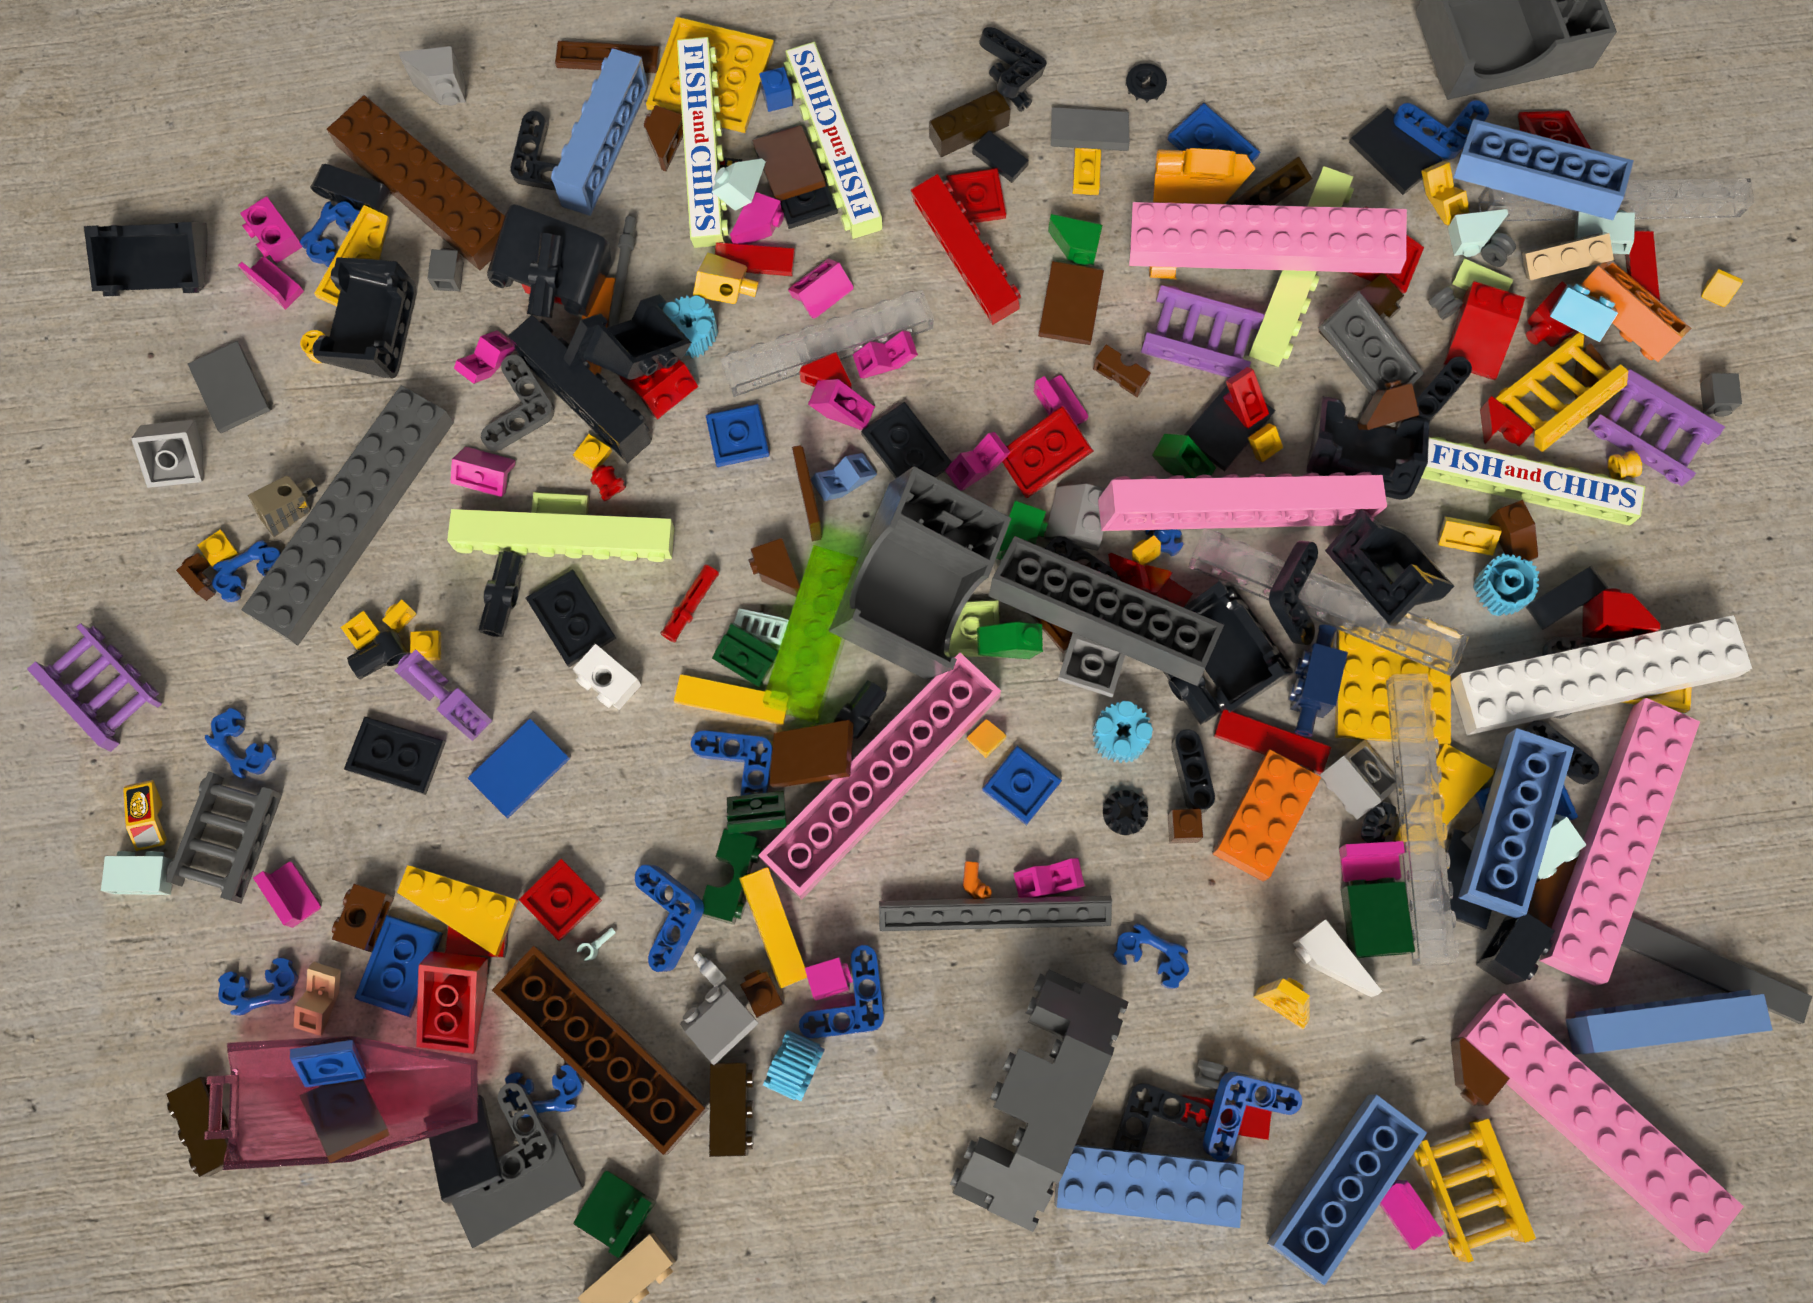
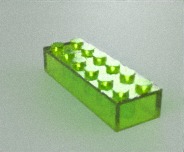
(808, 649)

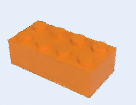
(1639, 314)
(1266, 815)

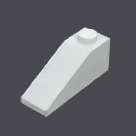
(1330, 955)

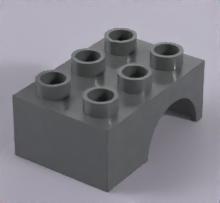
(1511, 41)
(918, 572)

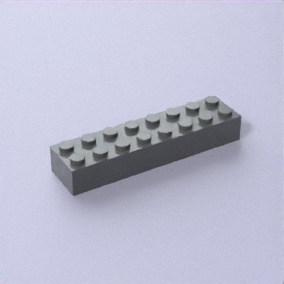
(1105, 610)

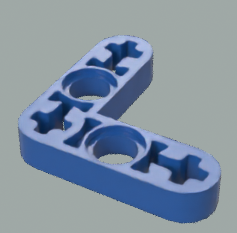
(1448, 135)
(744, 755)
(677, 915)
(856, 1012)
(1243, 1096)

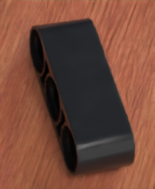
(349, 187)
(1447, 383)
(1566, 597)
(1195, 758)

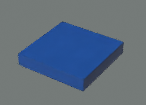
(737, 435)
(1021, 785)
(328, 1063)

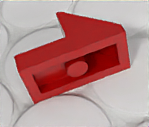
(1246, 397)
(1499, 418)
(1166, 588)

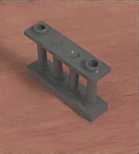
(243, 858)

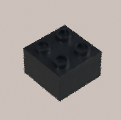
(1516, 949)

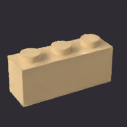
(1567, 256)
(632, 1274)

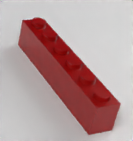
(965, 248)

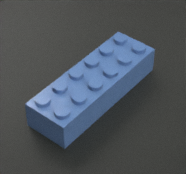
(600, 132)
(1544, 169)
(1516, 823)
(1668, 1022)
(1152, 1186)
(1346, 1188)

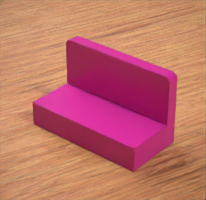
(272, 281)
(821, 287)
(1057, 393)
(481, 471)
(1371, 860)
(288, 894)
(1409, 1214)

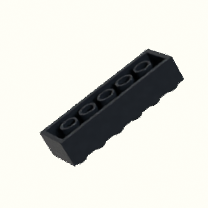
(581, 389)

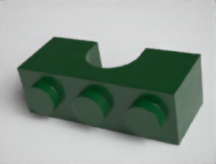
(726, 902)

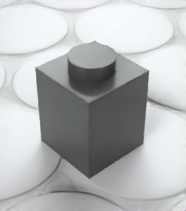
(445, 270)
(1721, 394)

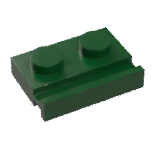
(745, 654)
(756, 812)

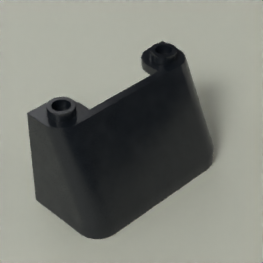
(147, 257)
(583, 258)
(369, 317)
(1343, 448)
(1245, 655)

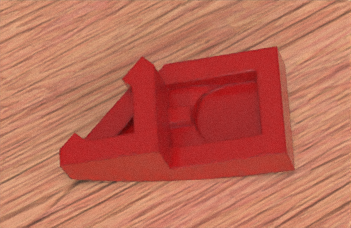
(1130, 572)

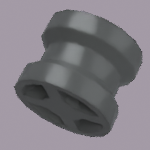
(1498, 249)
(1446, 302)
(1210, 1074)

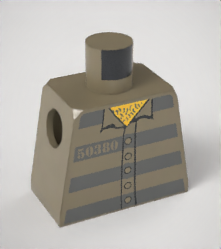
(282, 503)

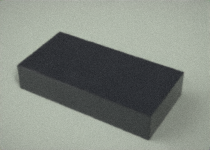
(1000, 155)

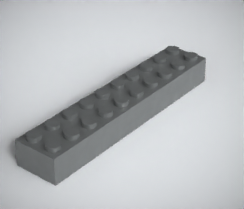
(348, 515)

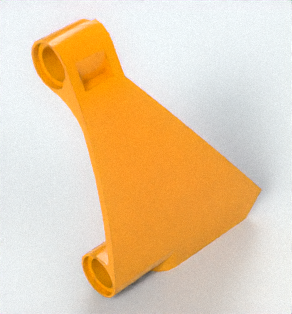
(1196, 178)

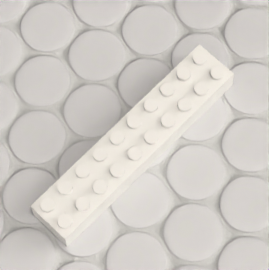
(1600, 675)

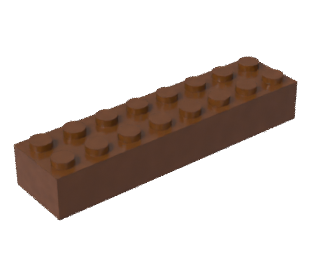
(419, 180)
(600, 1050)

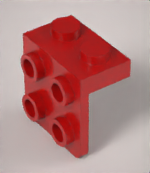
(663, 388)

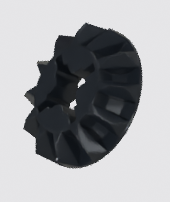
(1140, 74)
(1379, 823)
(1124, 825)

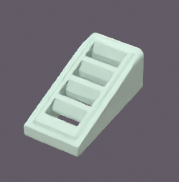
(763, 618)

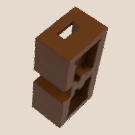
(1130, 378)

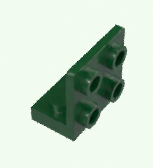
(614, 1213)

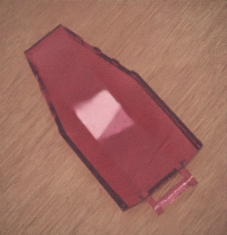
(268, 1126)

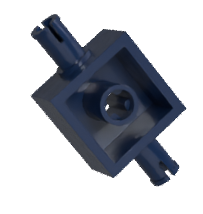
(1317, 680)

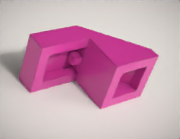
(487, 357)
(880, 358)
(976, 464)
(1049, 879)

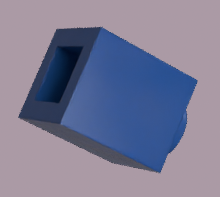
(776, 89)

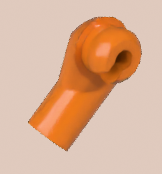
(973, 884)

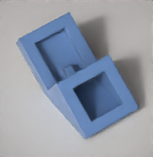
(844, 478)

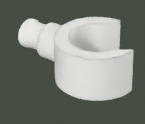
(709, 970)

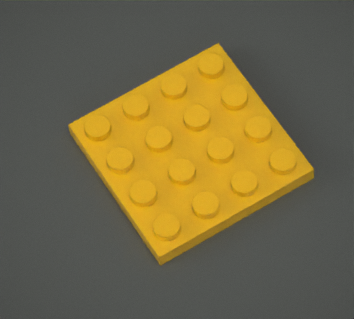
(738, 69)
(1363, 697)

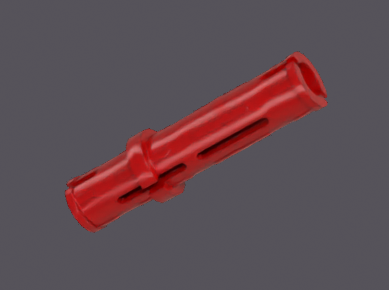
(690, 602)

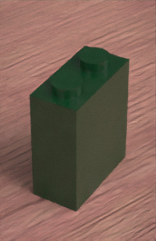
(1377, 918)

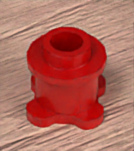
(607, 481)

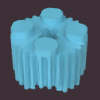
(699, 318)
(1497, 594)
(1133, 721)
(793, 1066)

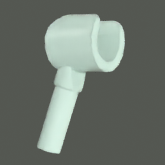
(596, 944)

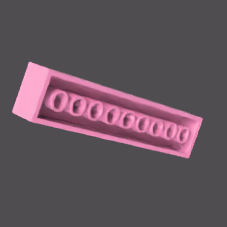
(1268, 237)
(1238, 501)
(880, 776)
(1620, 842)
(1602, 1124)

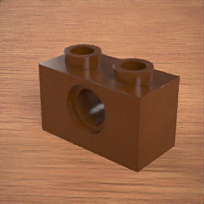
(365, 934)

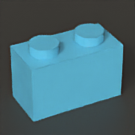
(1584, 311)

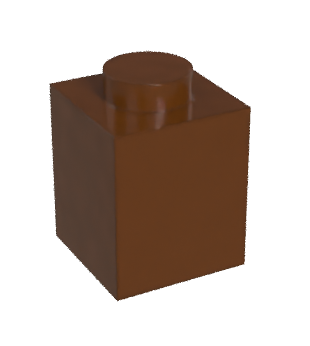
(1185, 826)

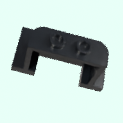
(632, 347)
(1387, 567)

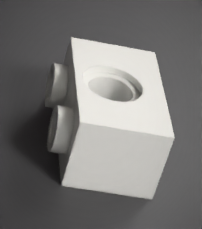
(598, 663)

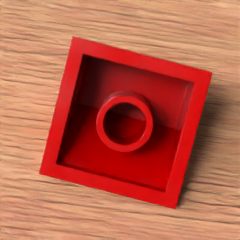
(1616, 616)

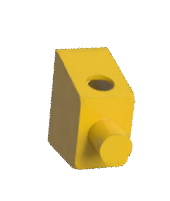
(723, 280)

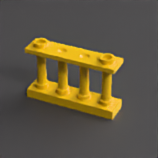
(1566, 415)
(1503, 1194)

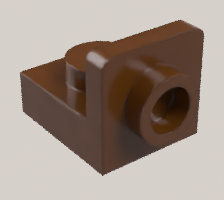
(192, 573)
(761, 993)

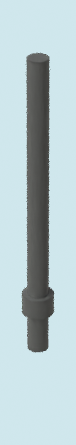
(626, 245)

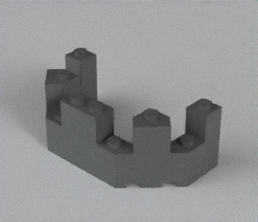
(1045, 1096)

